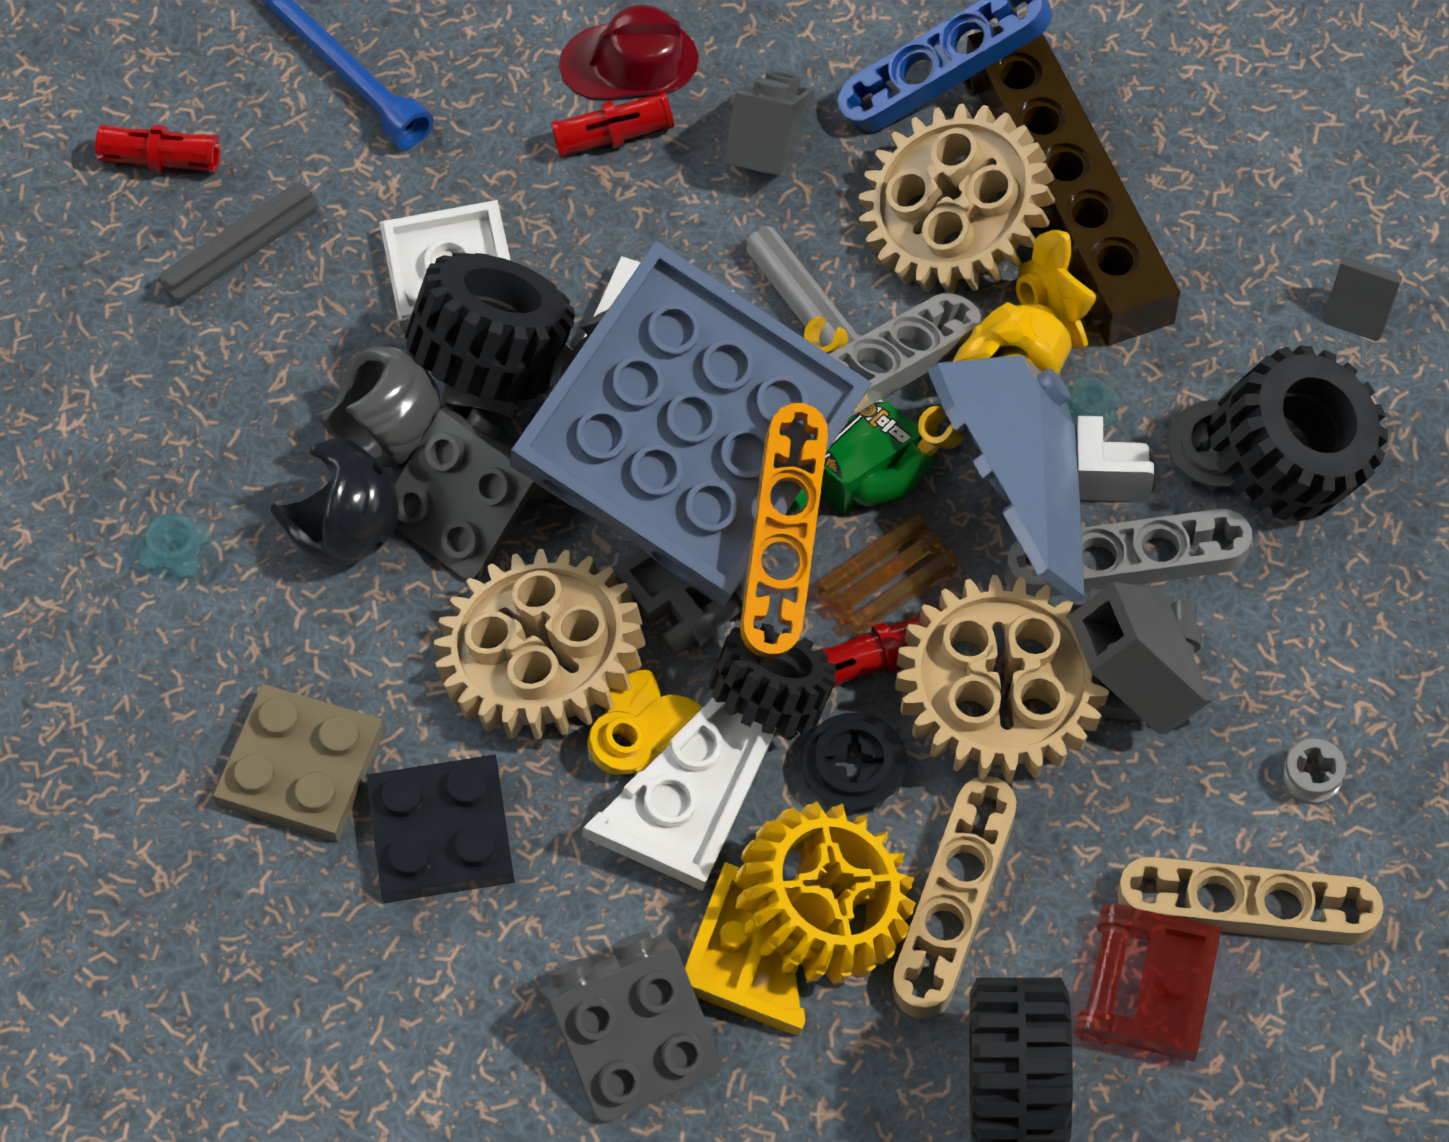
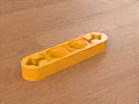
(778, 529)

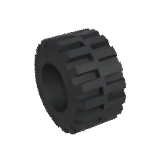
(489, 326)
(1326, 406)
(1020, 1060)

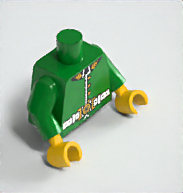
(879, 449)

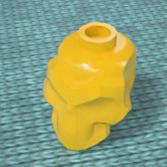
(1020, 330)

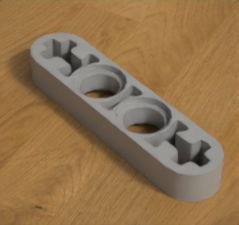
(903, 363)
(1136, 568)

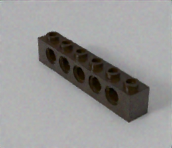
(1038, 95)

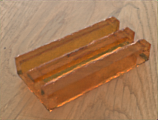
(927, 543)

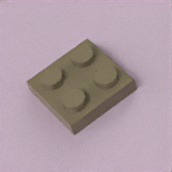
(299, 762)

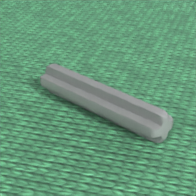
(795, 283)

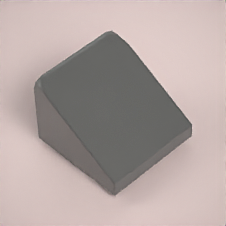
(1362, 298)

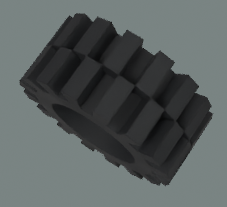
(773, 691)

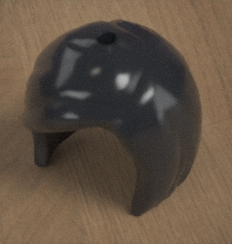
(350, 513)

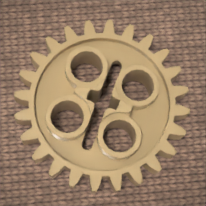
(987, 229)
(577, 607)
(943, 678)

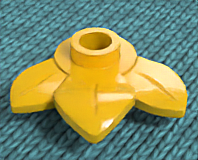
(1048, 283)
(643, 720)

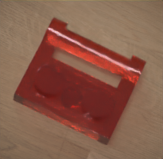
(1171, 988)

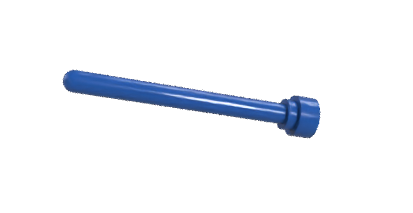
(402, 119)

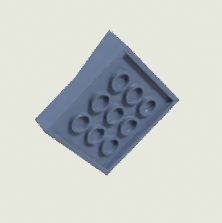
(671, 419)

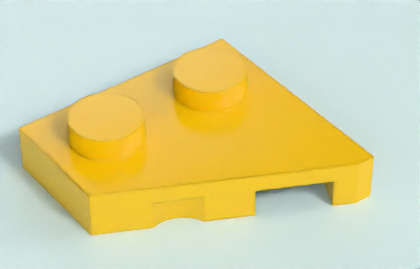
(728, 964)

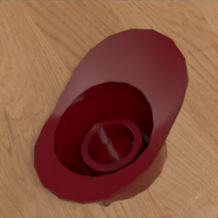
(629, 56)

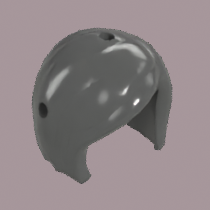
(384, 404)

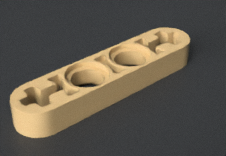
(1249, 889)
(960, 897)

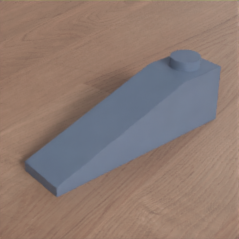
(1027, 455)

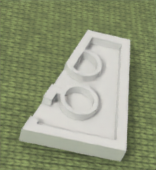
(687, 798)

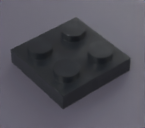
(439, 829)

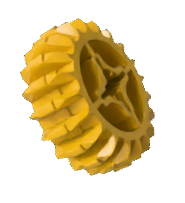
(812, 912)

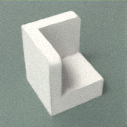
(1111, 468)

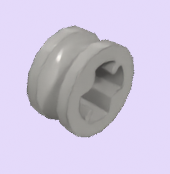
(1328, 759)

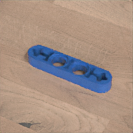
(947, 65)

